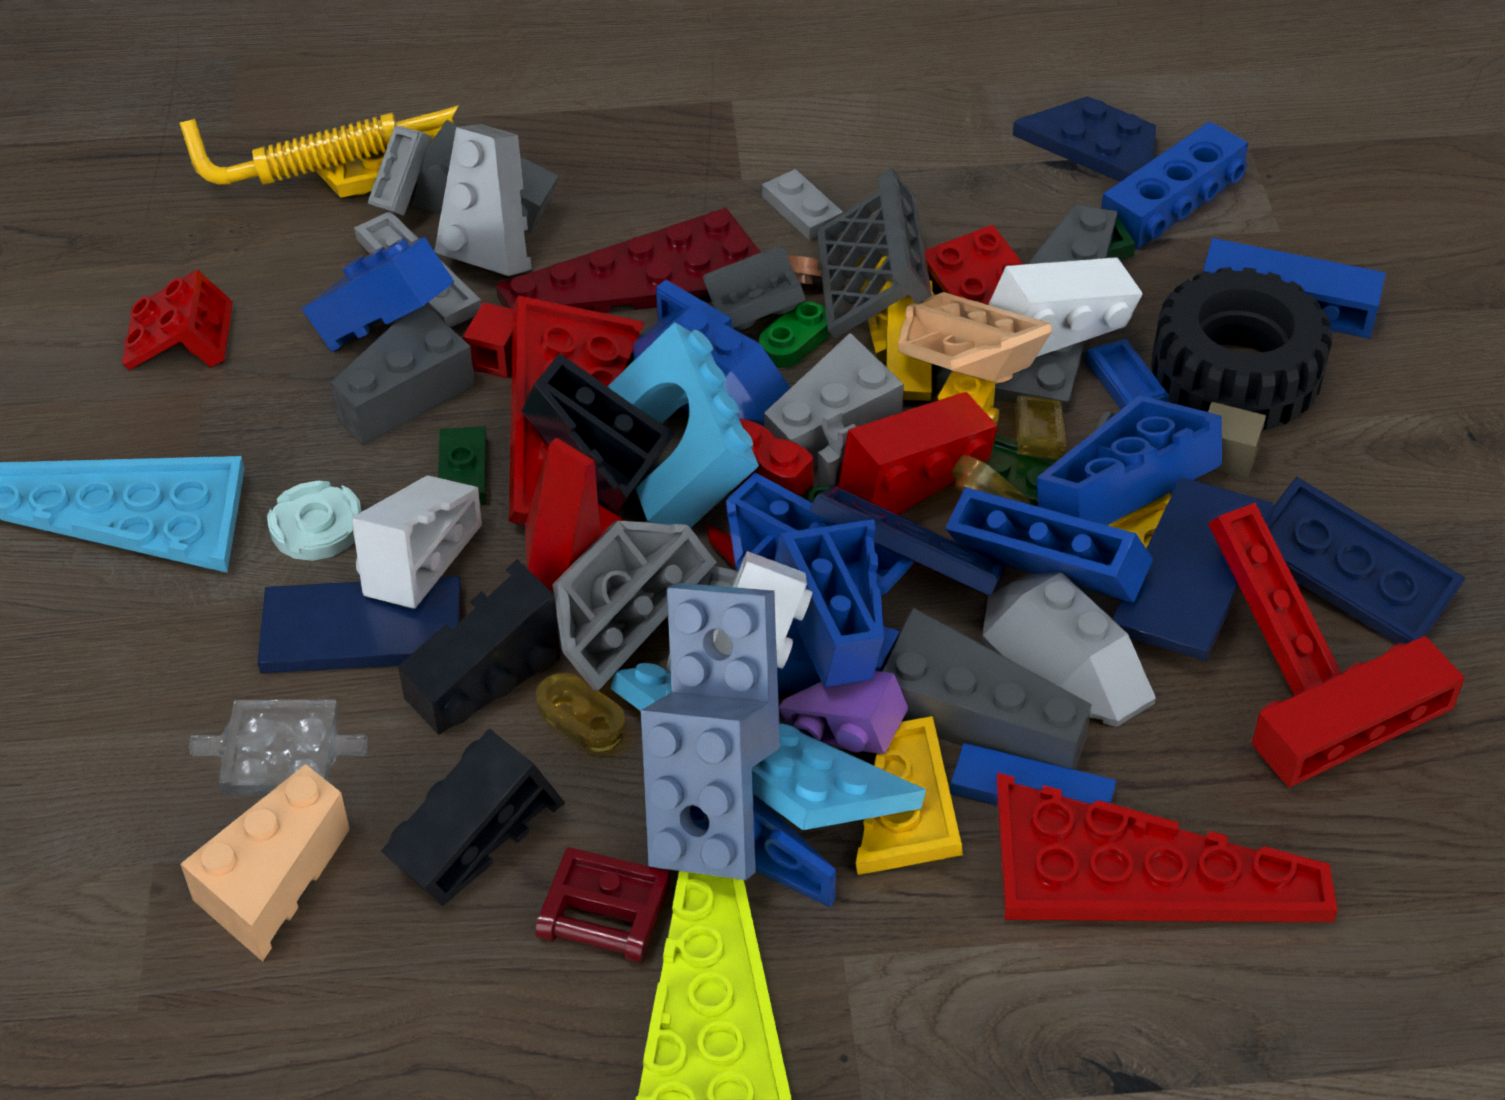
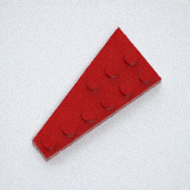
(540, 332)
(1133, 866)

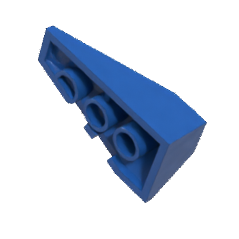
(784, 854)

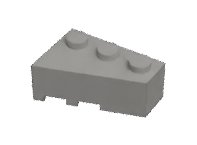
(483, 202)
(844, 381)

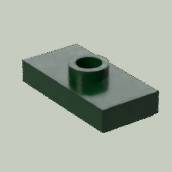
(464, 457)

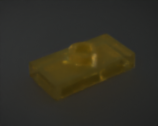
(1039, 427)

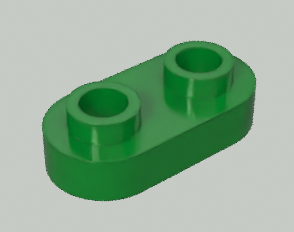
(795, 334)

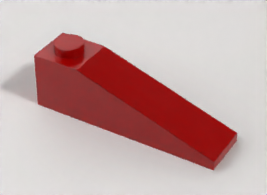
(562, 513)

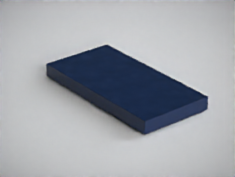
(912, 539)
(1360, 564)
(1189, 578)
(343, 629)

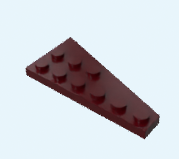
(637, 266)

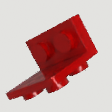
(970, 264)
(184, 312)

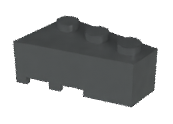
(431, 184)
(402, 375)

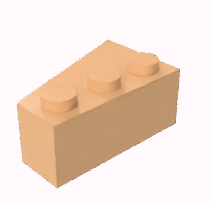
(267, 858)

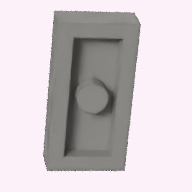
(800, 202)

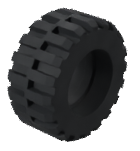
(1247, 312)

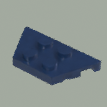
(1092, 136)

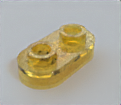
(979, 476)
(584, 715)

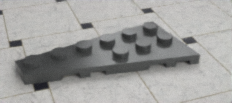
(1080, 236)

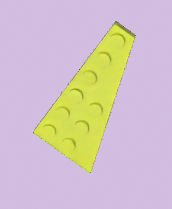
(712, 1008)

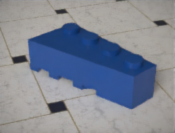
(1132, 461)

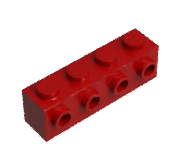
(1356, 710)

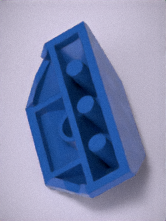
(748, 370)
(765, 510)

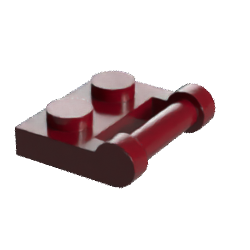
(608, 889)

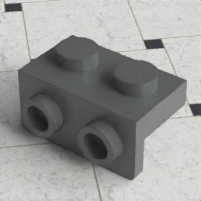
(755, 287)

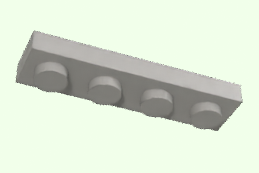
(454, 303)

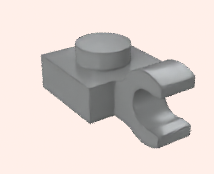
(831, 457)

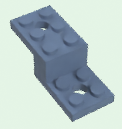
(711, 730)

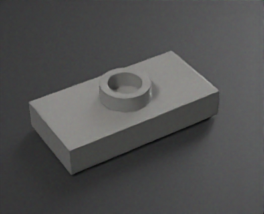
(399, 170)

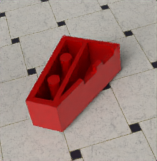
(914, 451)

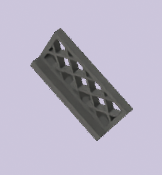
(899, 242)

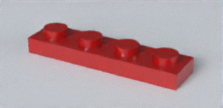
(1274, 598)

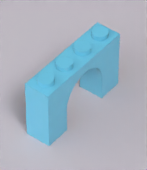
(715, 446)

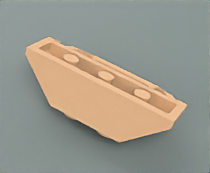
(971, 337)

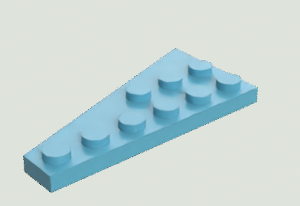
(142, 505)
(805, 777)

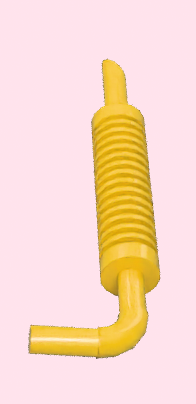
(308, 152)

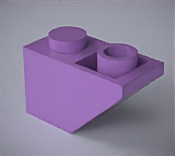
(850, 714)

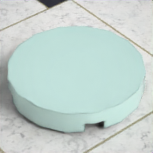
(313, 520)

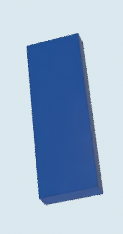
(978, 769)

